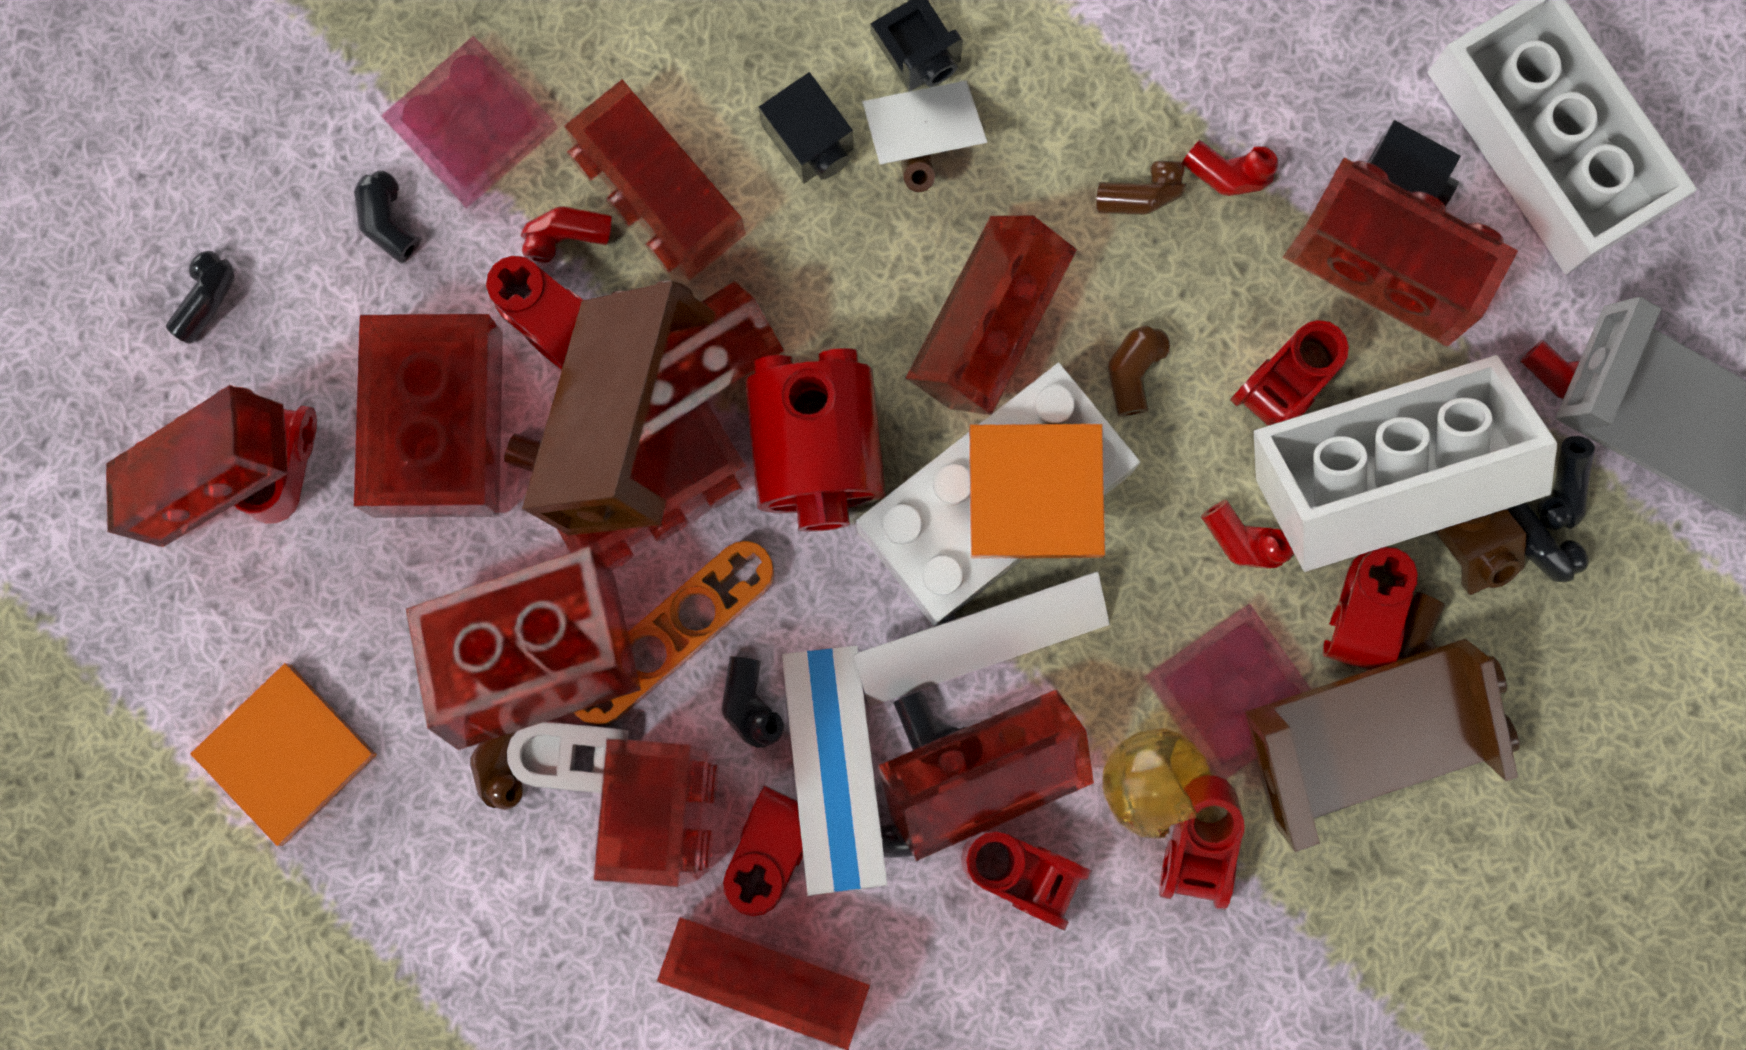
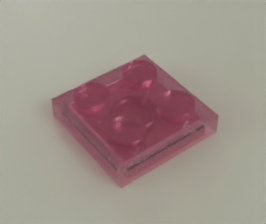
(469, 121)
(1220, 679)

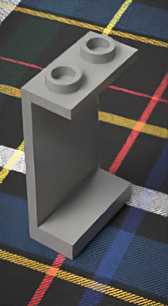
(1661, 406)

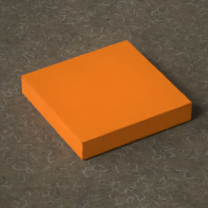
(1036, 491)
(283, 754)

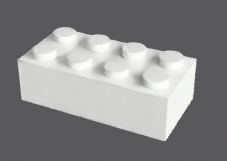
(1560, 129)
(1403, 462)
(925, 522)

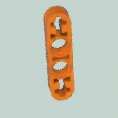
(683, 642)

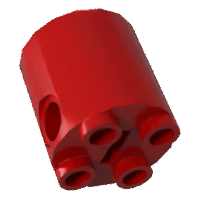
(821, 459)

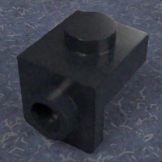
(918, 44)

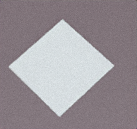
(901, 129)

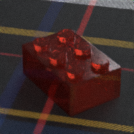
(1400, 252)
(428, 416)
(521, 649)
(654, 813)

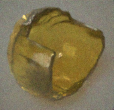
(1148, 779)

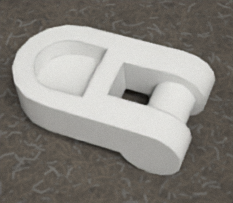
(547, 752)

